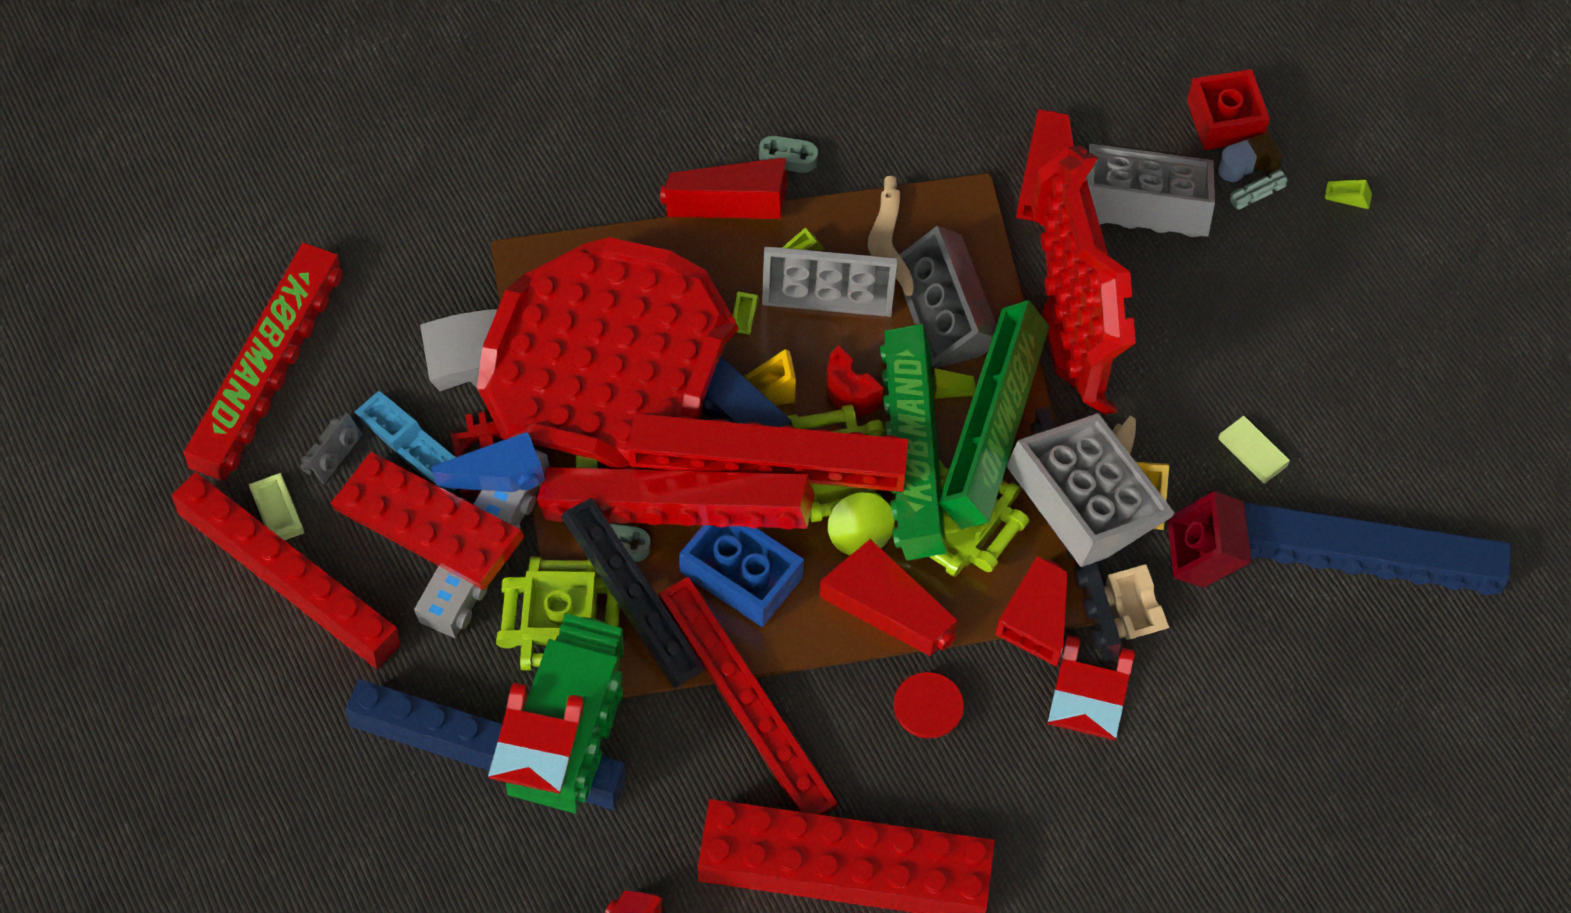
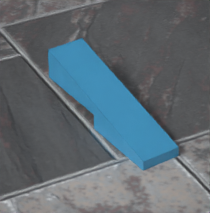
(403, 435)

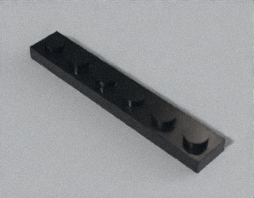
(633, 593)

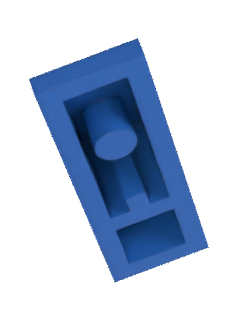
(498, 467)

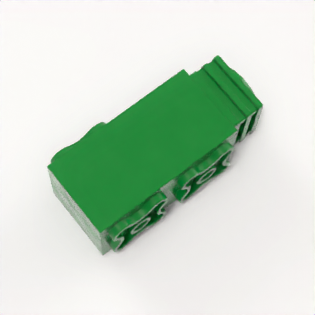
(583, 664)

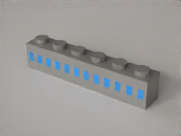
(448, 598)

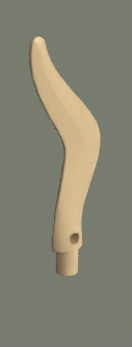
(882, 232)

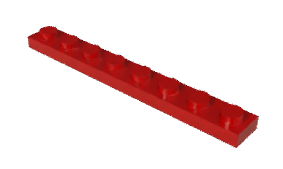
(747, 699)

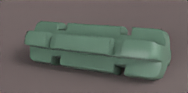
(1258, 189)

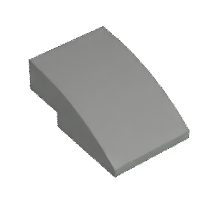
(455, 347)

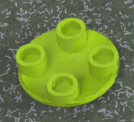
(858, 519)

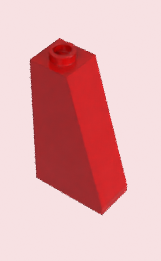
(1049, 138)
(728, 191)
(890, 599)

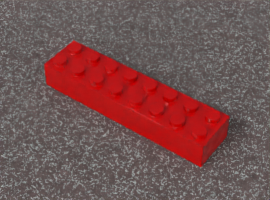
(844, 860)

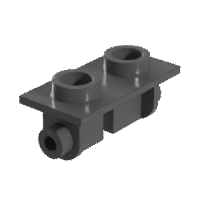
(336, 444)

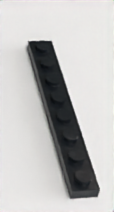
(1088, 577)

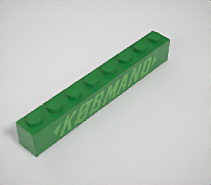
(994, 415)
(914, 418)

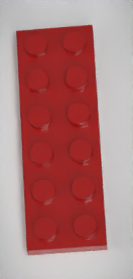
(428, 520)

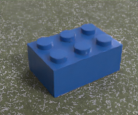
(742, 569)

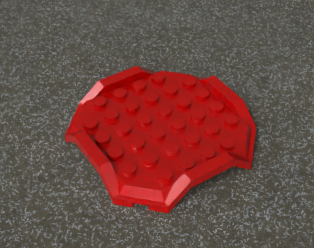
(1081, 279)
(600, 340)

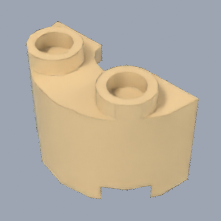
(1134, 603)

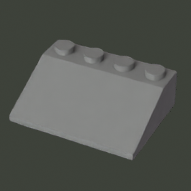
(1152, 190)
(828, 281)
(1088, 488)

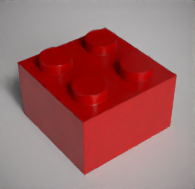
(1227, 108)

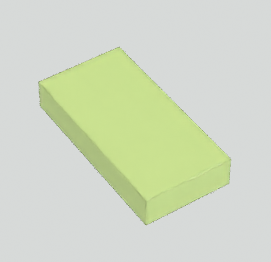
(1254, 449)
(276, 506)

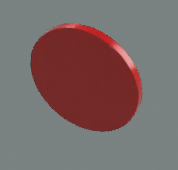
(928, 705)

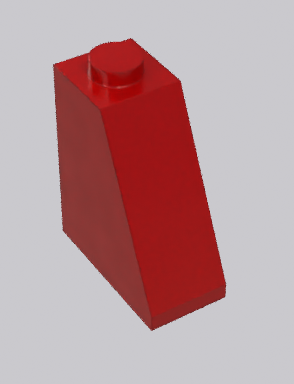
(1037, 612)

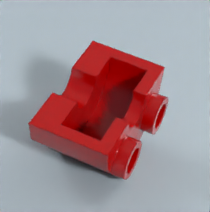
(849, 388)

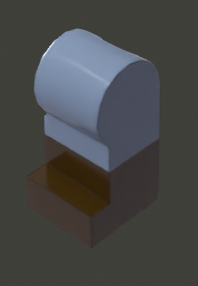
(1250, 157)

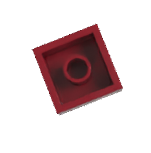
(1209, 539)

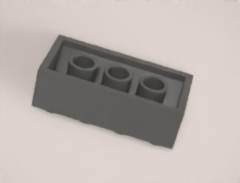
(948, 298)

